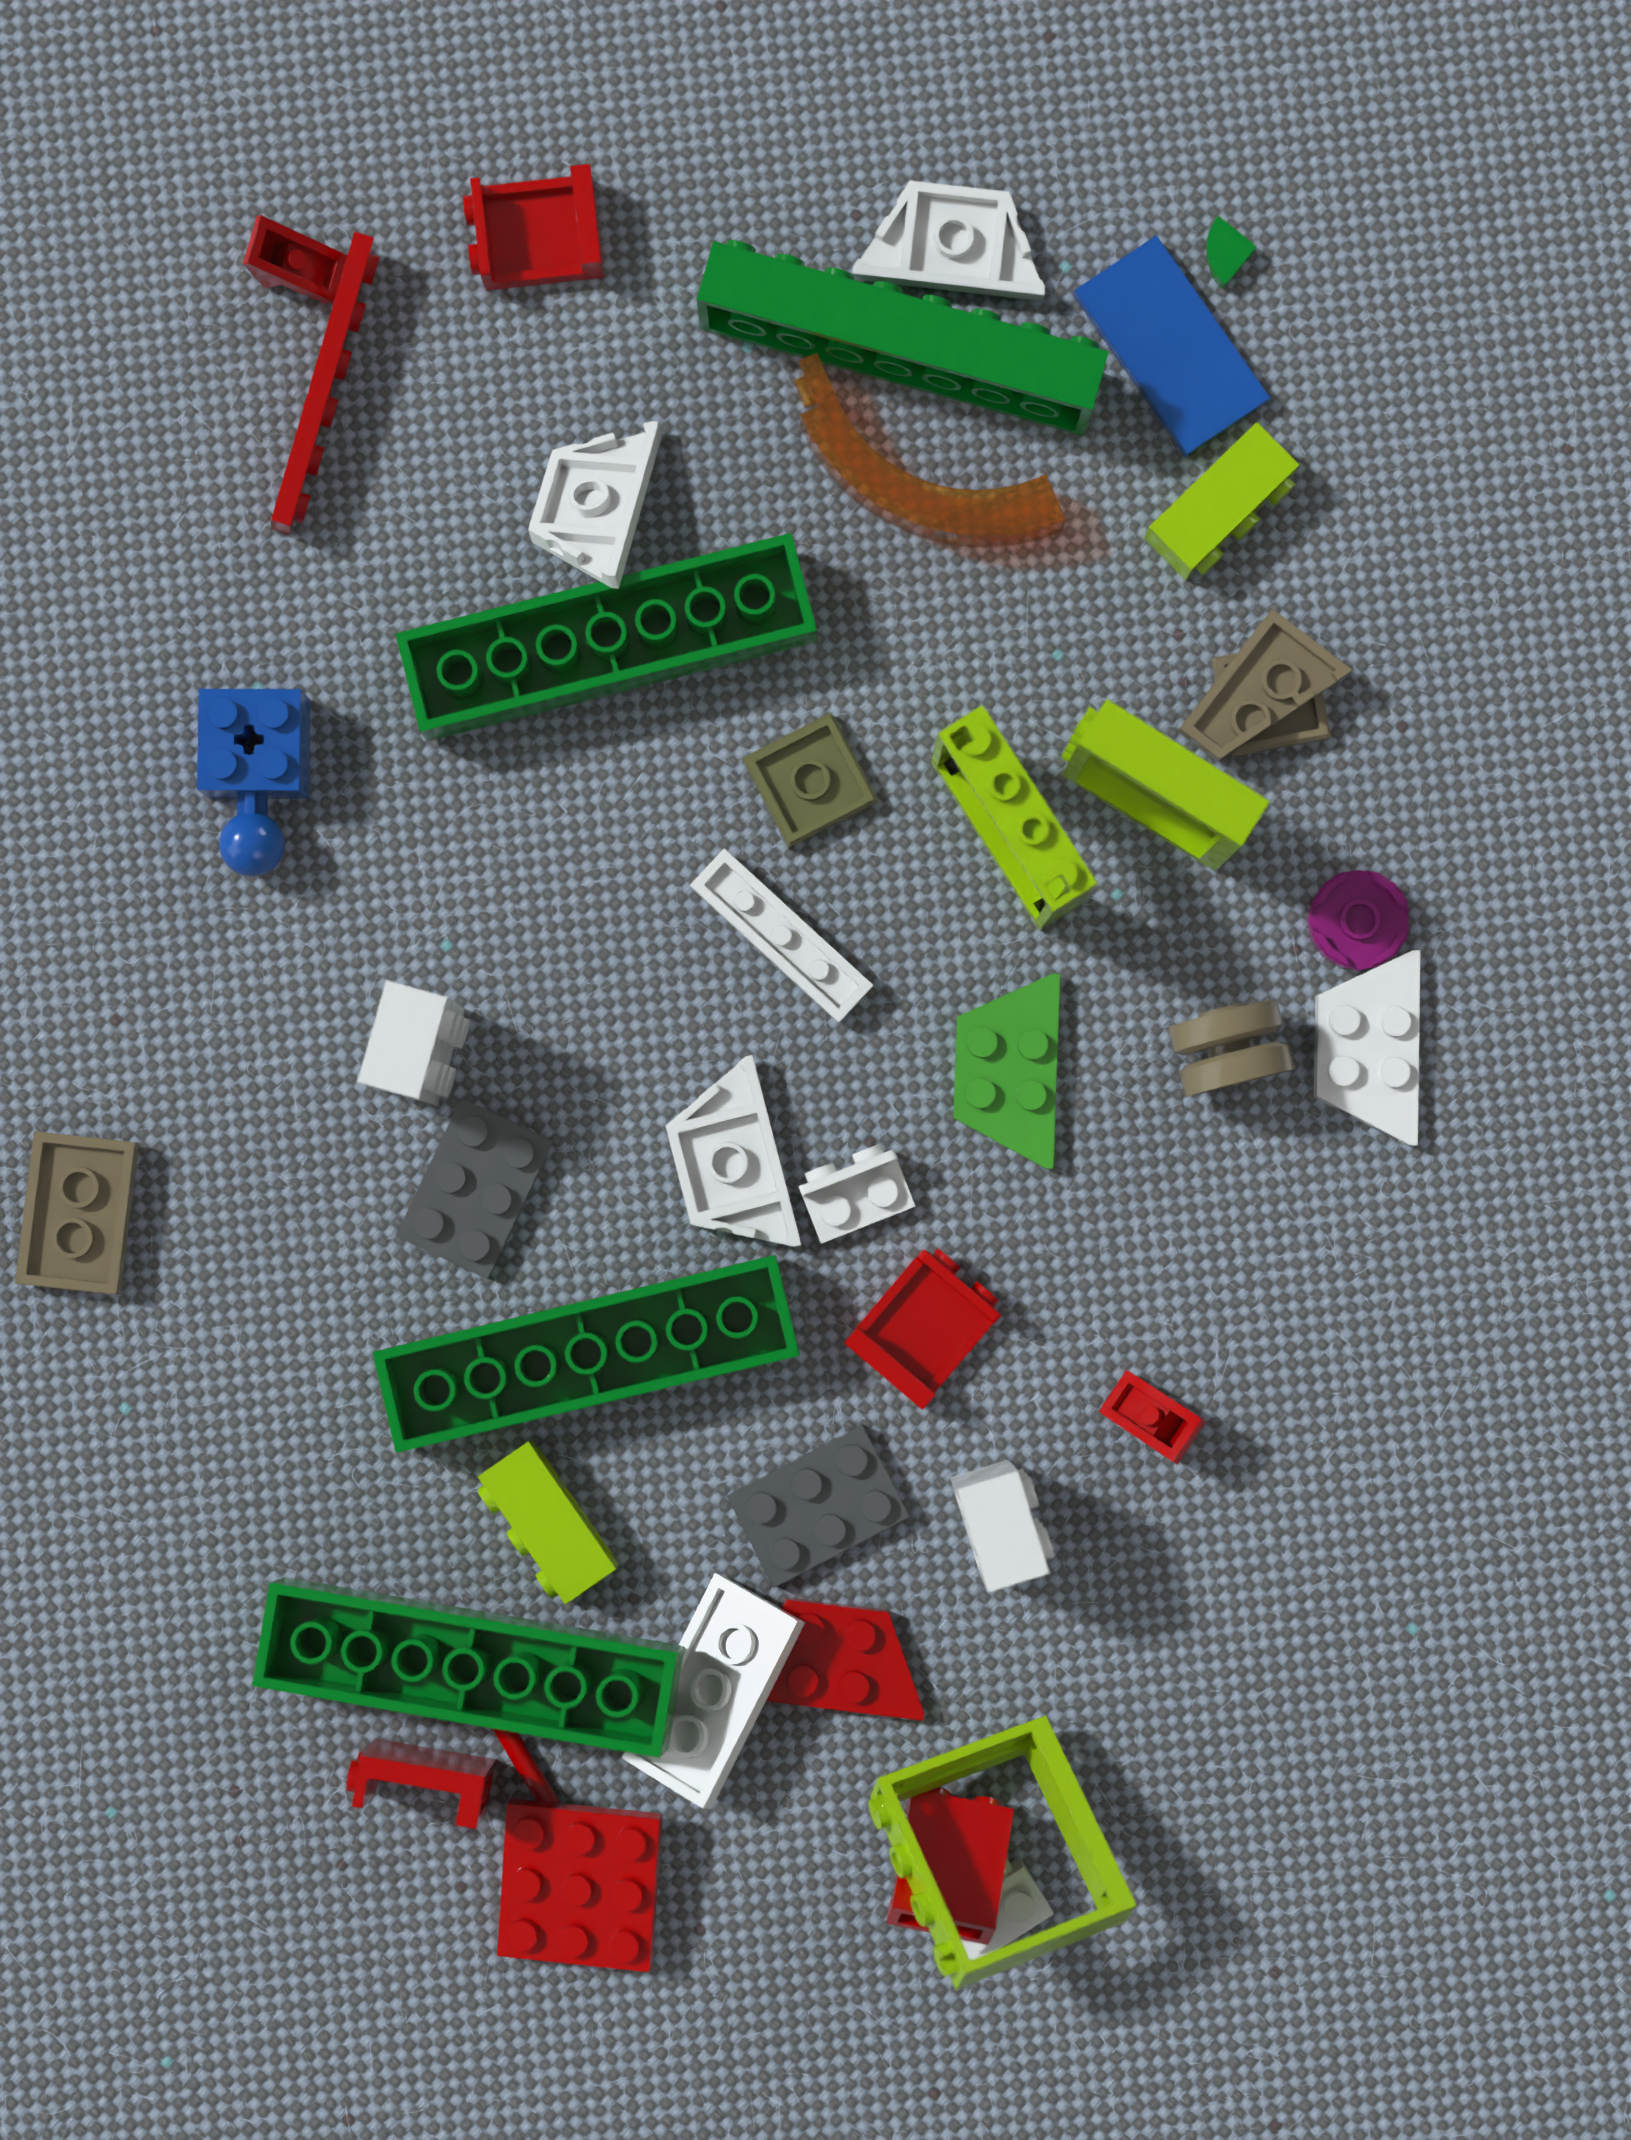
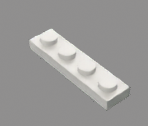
(781, 935)

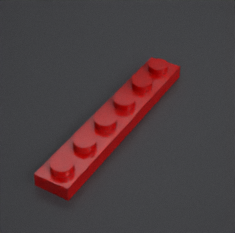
(331, 364)

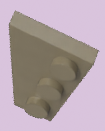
(1260, 686)

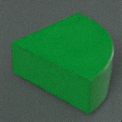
(1226, 251)

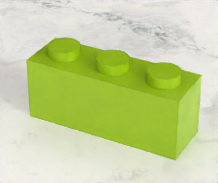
(1223, 503)
(546, 1522)

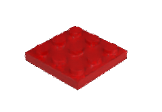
(579, 1885)

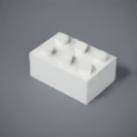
(414, 1044)
(1000, 1526)

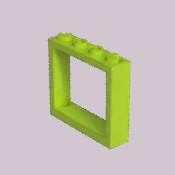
(1161, 785)
(1012, 818)
(1072, 1815)

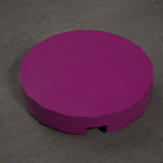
(1358, 920)

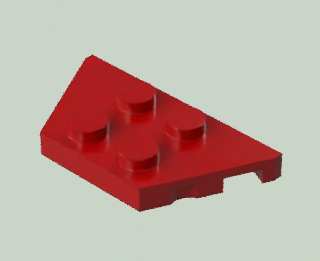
(846, 1662)

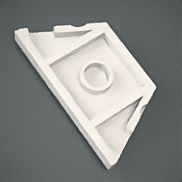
(953, 243)
(594, 501)
(1371, 1047)
(732, 1161)

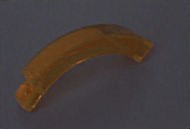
(911, 504)

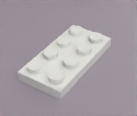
(725, 1678)

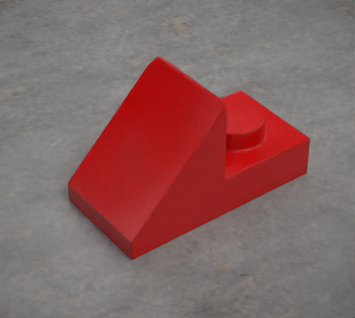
(293, 260)
(1152, 1417)

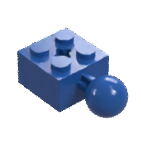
(277, 769)

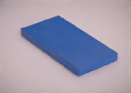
(1171, 346)

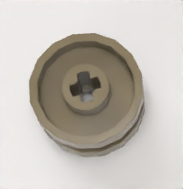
(1230, 1045)

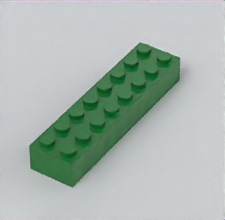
(900, 336)
(607, 638)
(586, 1353)
(469, 1666)

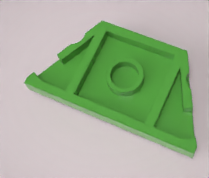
(1010, 1069)

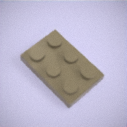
(77, 1213)

